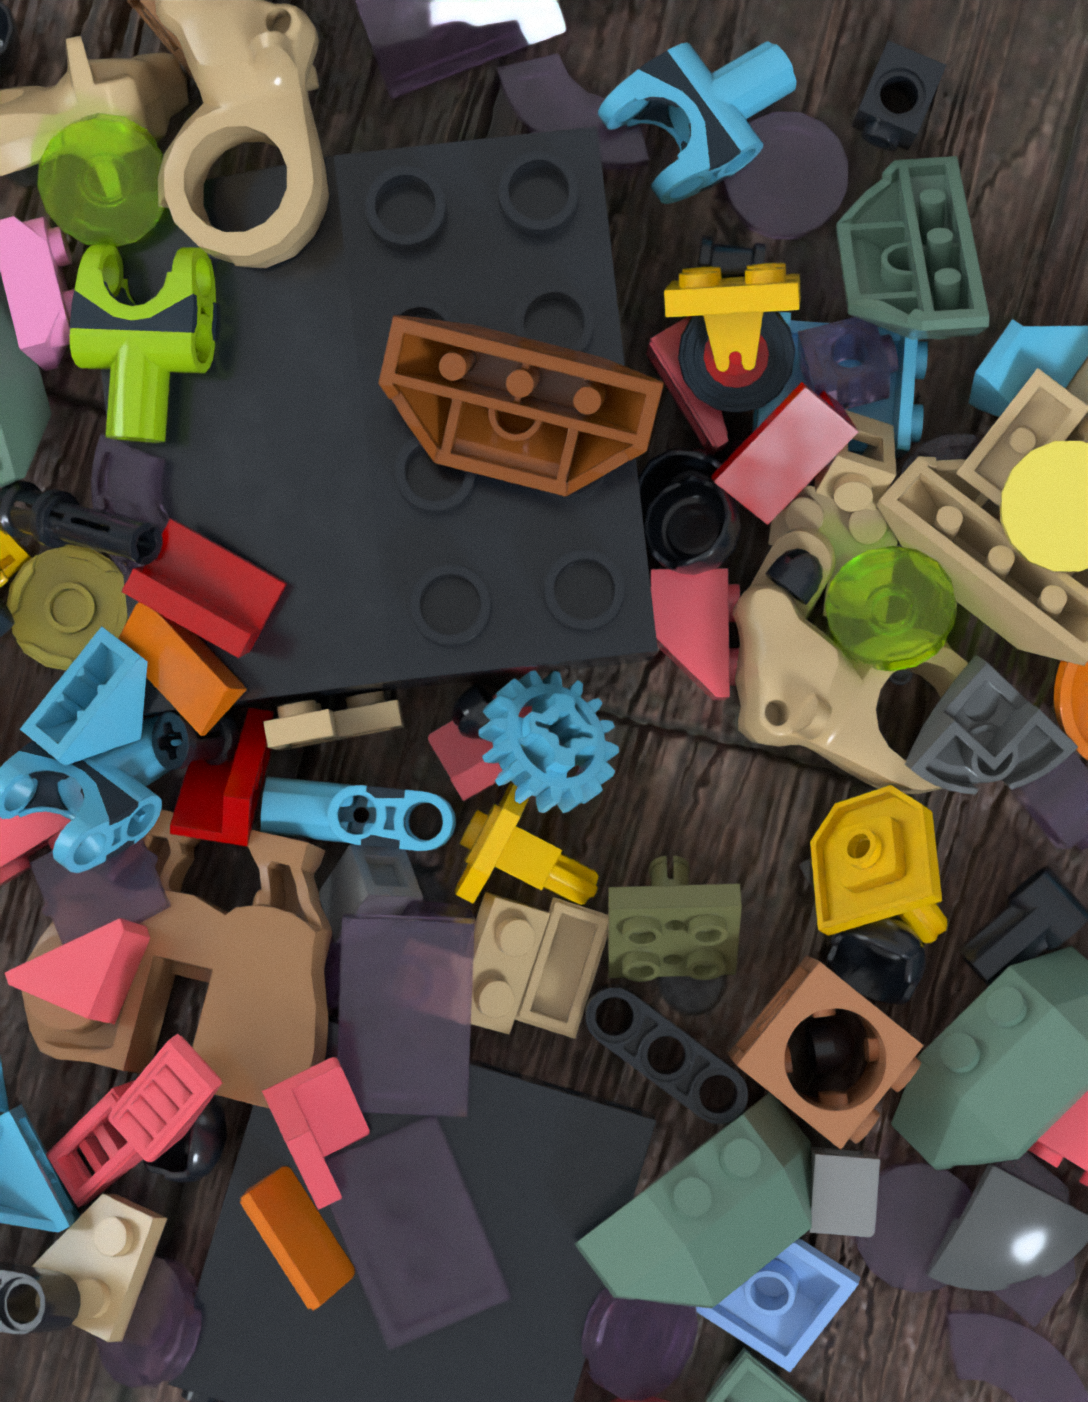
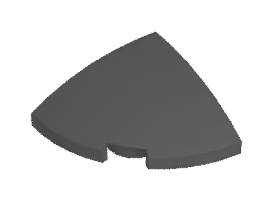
(986, 735)
(1008, 1235)

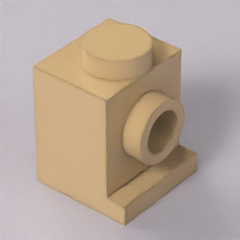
(856, 479)

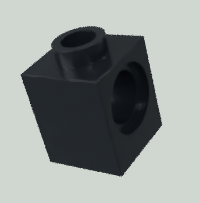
(904, 72)

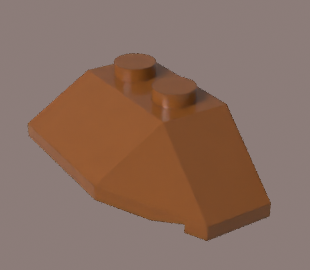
(516, 404)

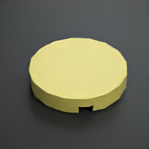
(1048, 506)
(64, 601)

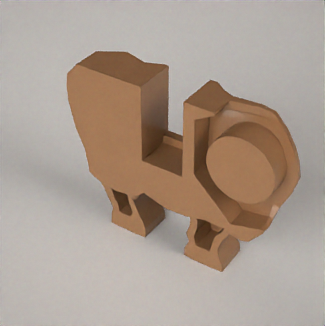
(261, 964)

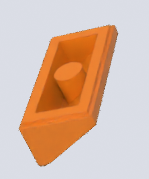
(182, 668)
(298, 1236)

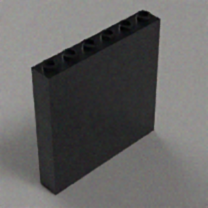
(541, 1177)

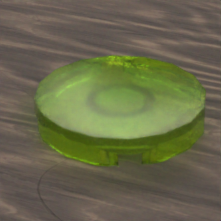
(102, 180)
(891, 608)

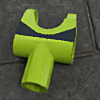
(142, 340)

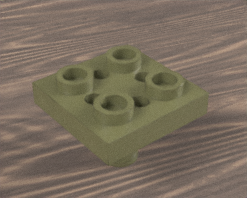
(673, 927)

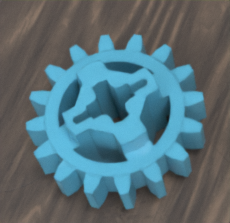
(548, 741)

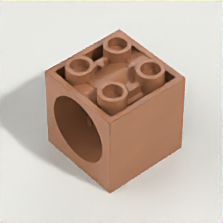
(767, 1058)

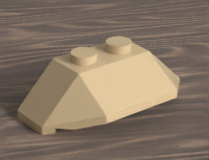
(962, 530)

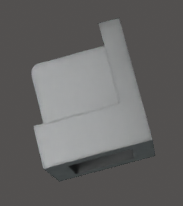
(368, 883)
(844, 1191)

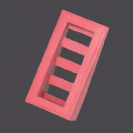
(704, 420)
(165, 1099)
(69, 1164)

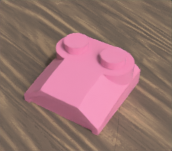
(37, 287)

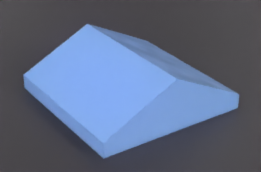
(785, 1303)

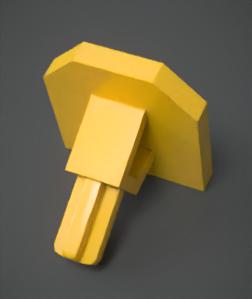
(499, 843)
(877, 862)

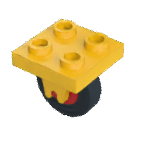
(736, 343)

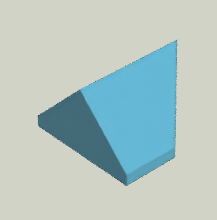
(1018, 354)
(93, 703)
(28, 1182)

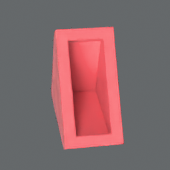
(88, 972)

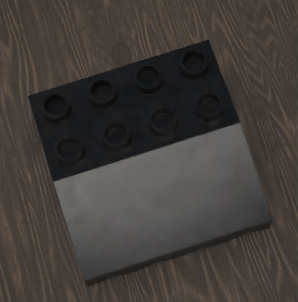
(315, 476)

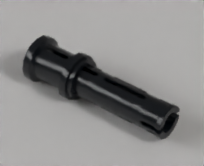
(60, 520)

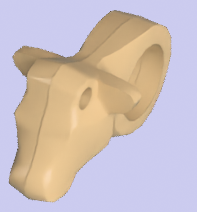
(254, 87)
(139, 88)
(809, 694)

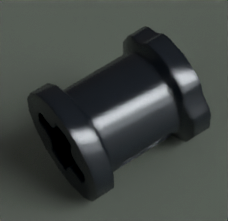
(730, 258)
(194, 747)

